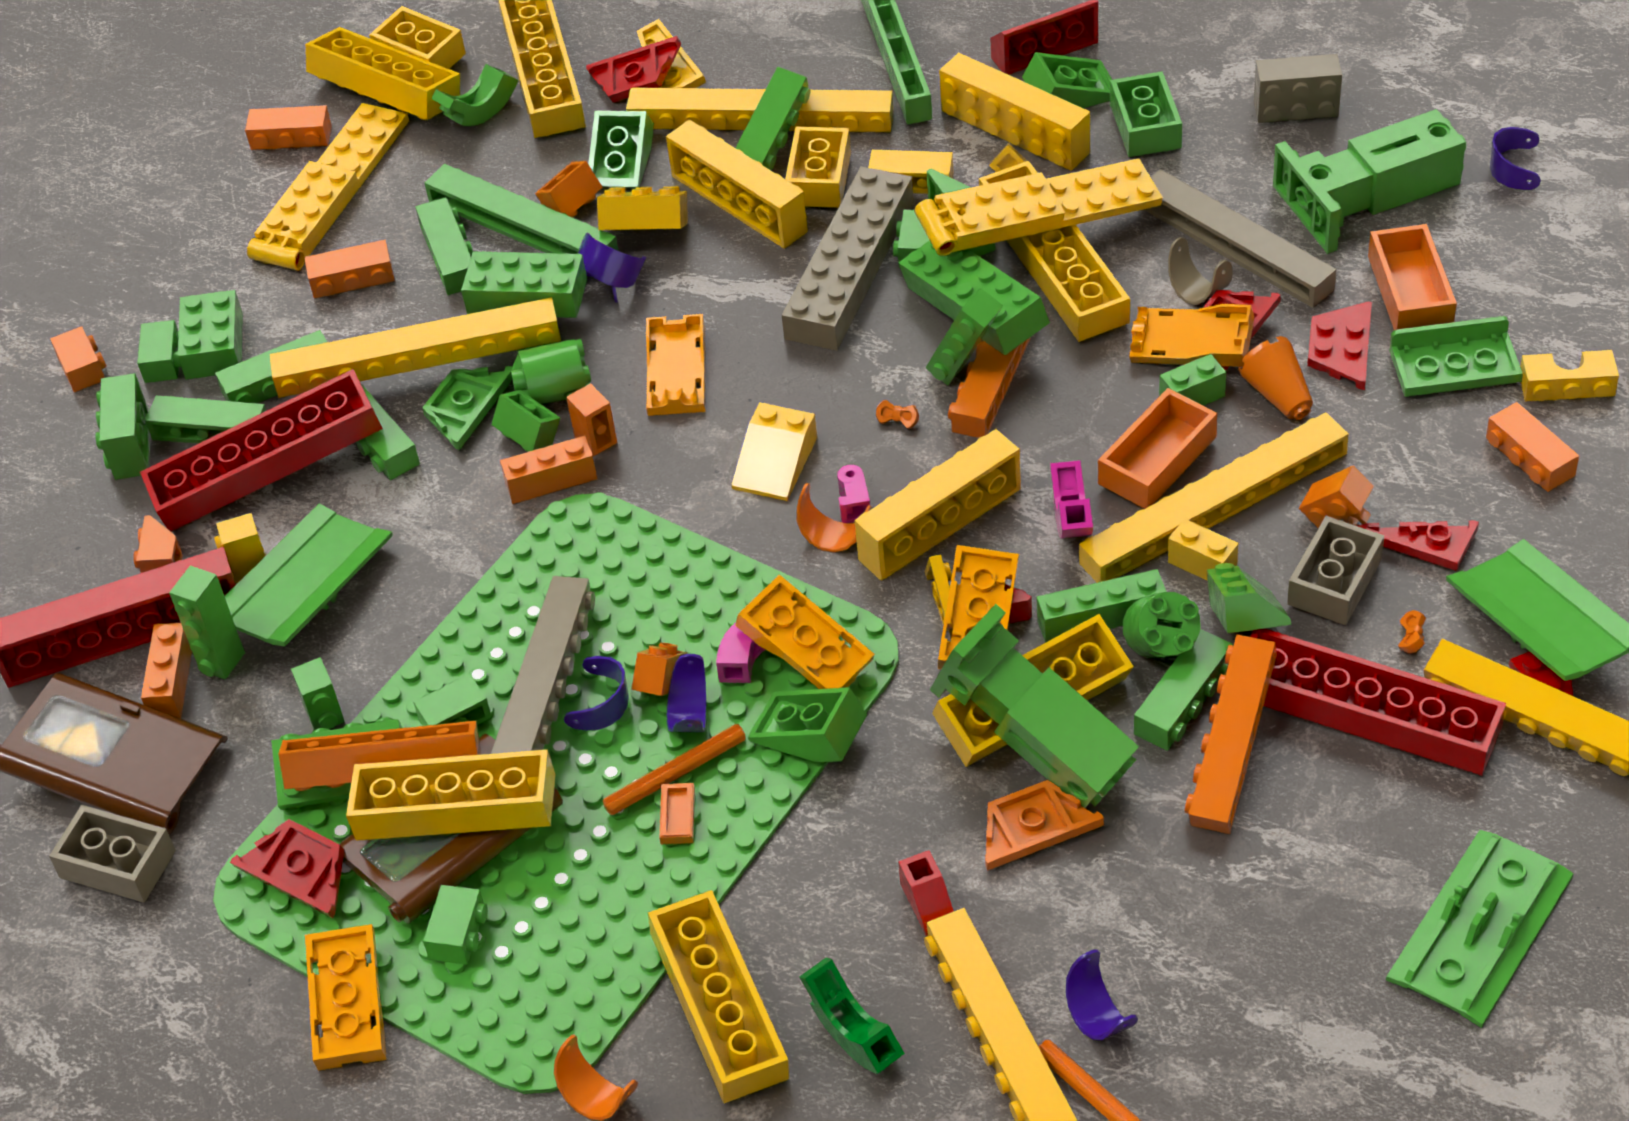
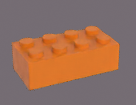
(1411, 277)
(1157, 448)

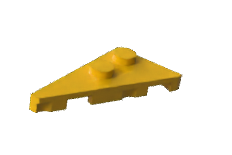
(941, 574)

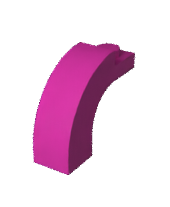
(1069, 501)
(736, 656)

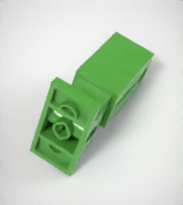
(1372, 174)
(1036, 712)

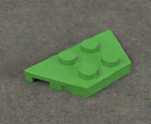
(464, 401)

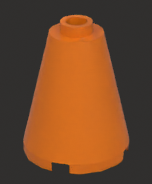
(1278, 377)

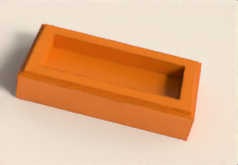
(677, 813)

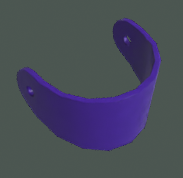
(1505, 171)
(610, 264)
(687, 695)
(608, 711)
(1090, 1001)

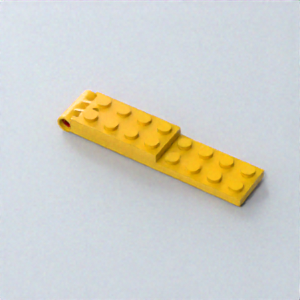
(325, 188)
(1034, 205)

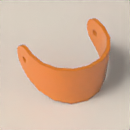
(821, 530)
(584, 1087)

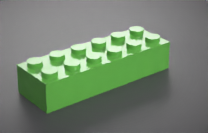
(955, 278)

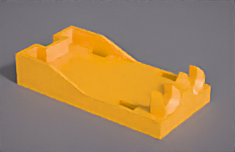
(1192, 334)
(675, 365)
(980, 589)
(803, 636)
(344, 997)

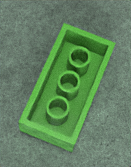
(518, 278)

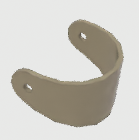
(1187, 279)

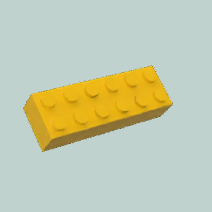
(380, 72)
(1015, 111)
(737, 184)
(938, 504)
(1082, 656)
(451, 795)
(718, 996)

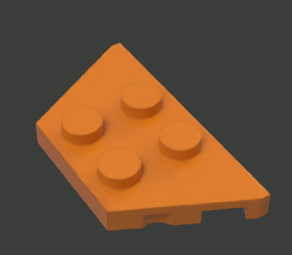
(1034, 821)

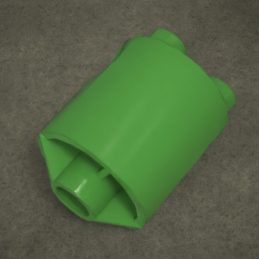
(551, 371)
(1176, 628)

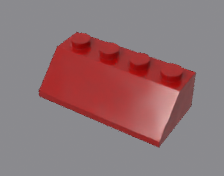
(1052, 34)

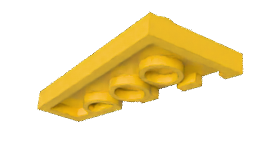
(683, 71)

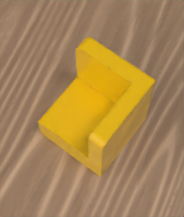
(1006, 158)

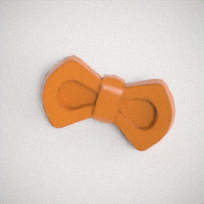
(906, 415)
(1413, 623)

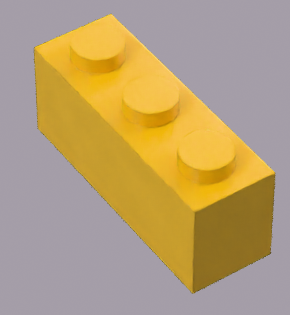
(913, 164)

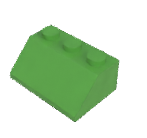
(1242, 601)

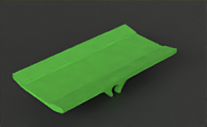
(302, 575)
(1545, 611)
(1481, 926)

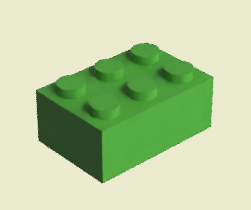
(1145, 114)
(209, 333)
(123, 426)

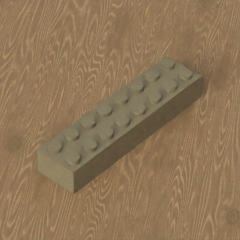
(847, 259)

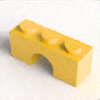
(1547, 381)

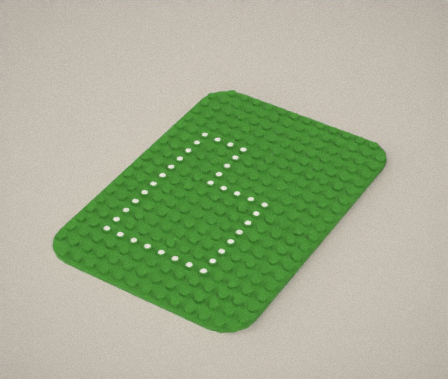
(572, 899)

